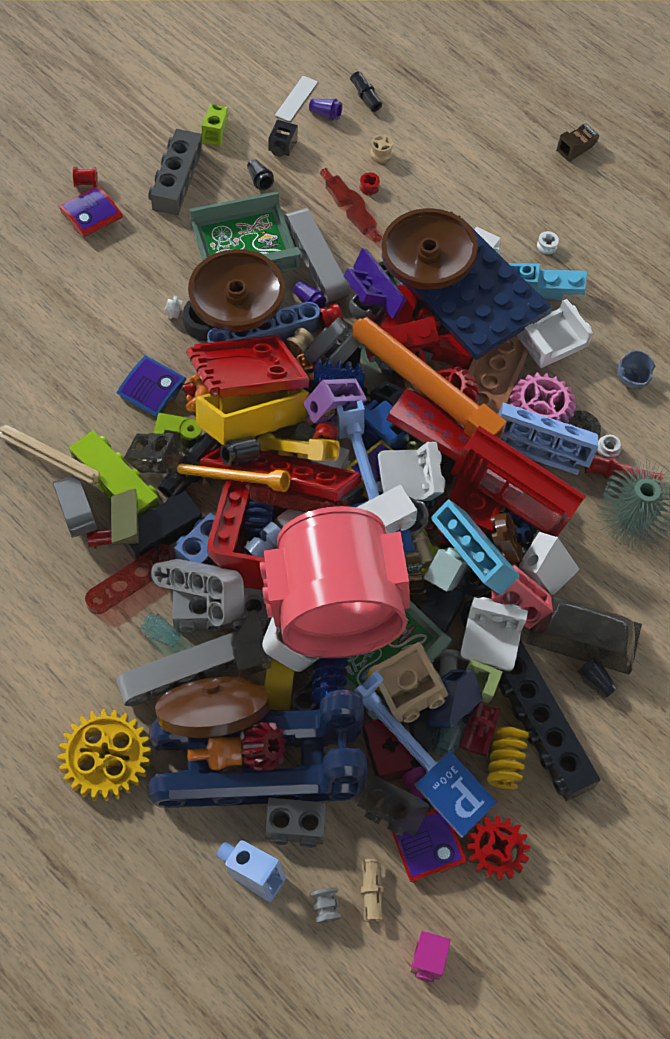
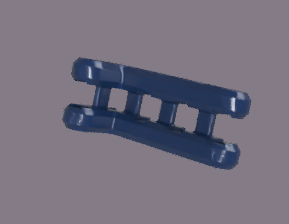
(329, 778)

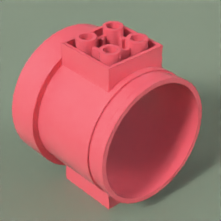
(336, 583)

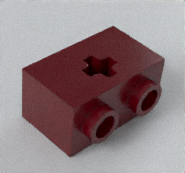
(386, 764)

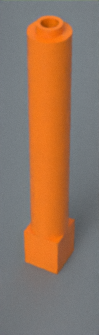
(427, 379)

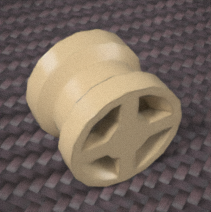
(381, 149)
(299, 342)

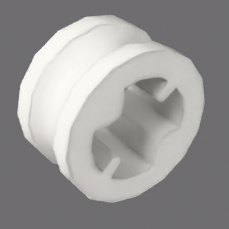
(550, 237)

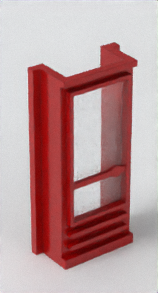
(517, 482)

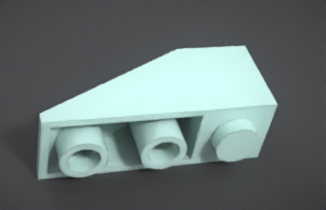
(447, 569)

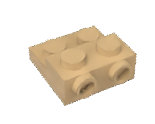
(410, 683)

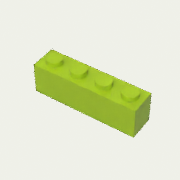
(113, 470)

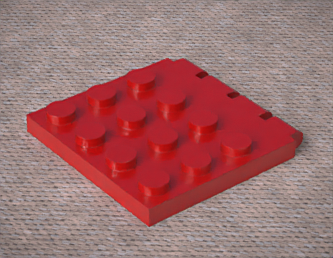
(247, 366)

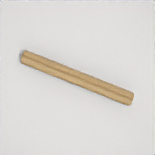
(49, 455)

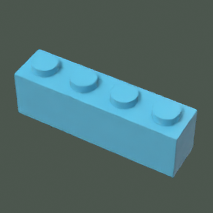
(475, 547)

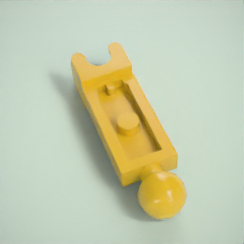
(313, 450)

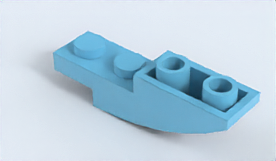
(552, 283)

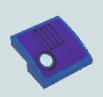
(151, 385)

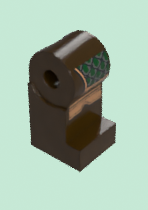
(578, 141)
(415, 577)

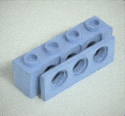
(548, 439)

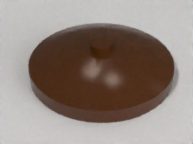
(429, 248)
(236, 290)
(212, 706)

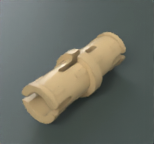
(372, 890)

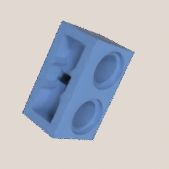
(197, 541)

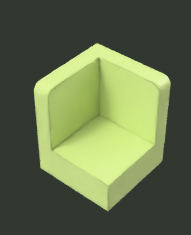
(486, 677)

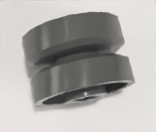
(330, 346)

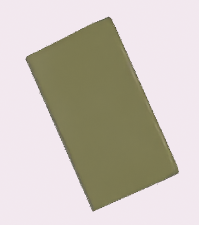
(124, 518)

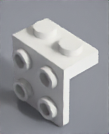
(415, 470)
(493, 633)

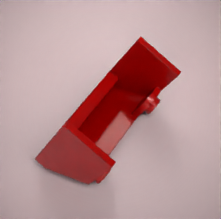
(228, 534)

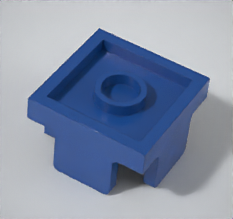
(378, 428)

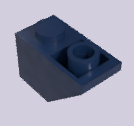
(462, 698)

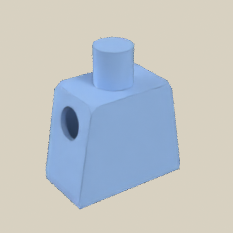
(253, 868)

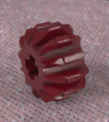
(263, 746)

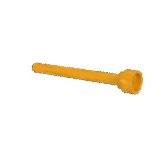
(277, 480)

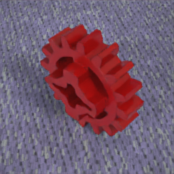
(487, 853)

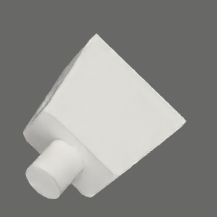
(548, 563)

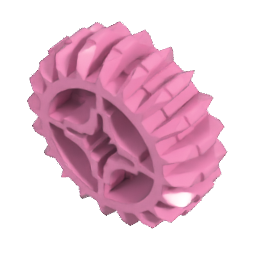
(544, 395)

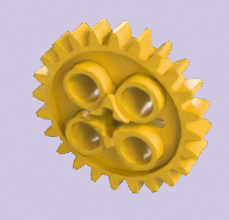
(97, 779)

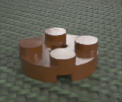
(506, 538)

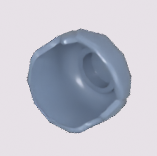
(635, 369)

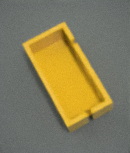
(251, 414)

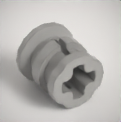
(326, 905)

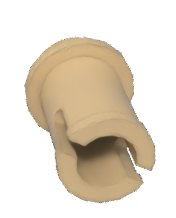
(420, 544)

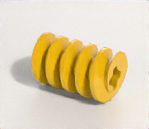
(505, 757)

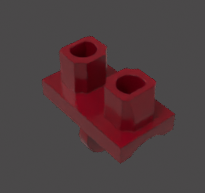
(480, 729)

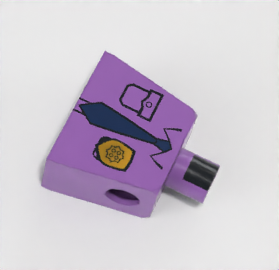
(328, 395)

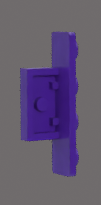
(374, 284)

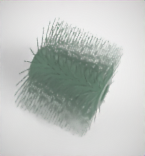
(637, 505)

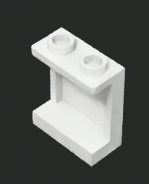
(556, 335)

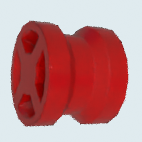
(329, 315)

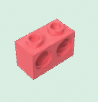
(528, 596)

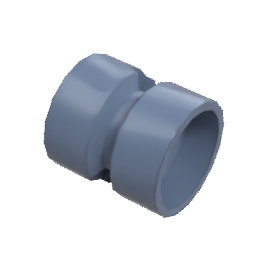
(266, 542)

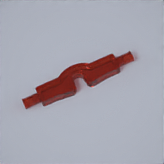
(357, 213)

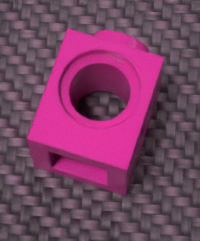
(430, 956)

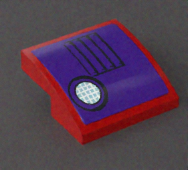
(91, 211)
(432, 848)

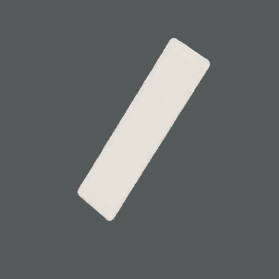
(296, 98)

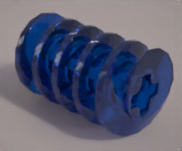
(329, 372)
(328, 677)

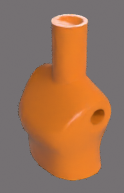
(219, 752)

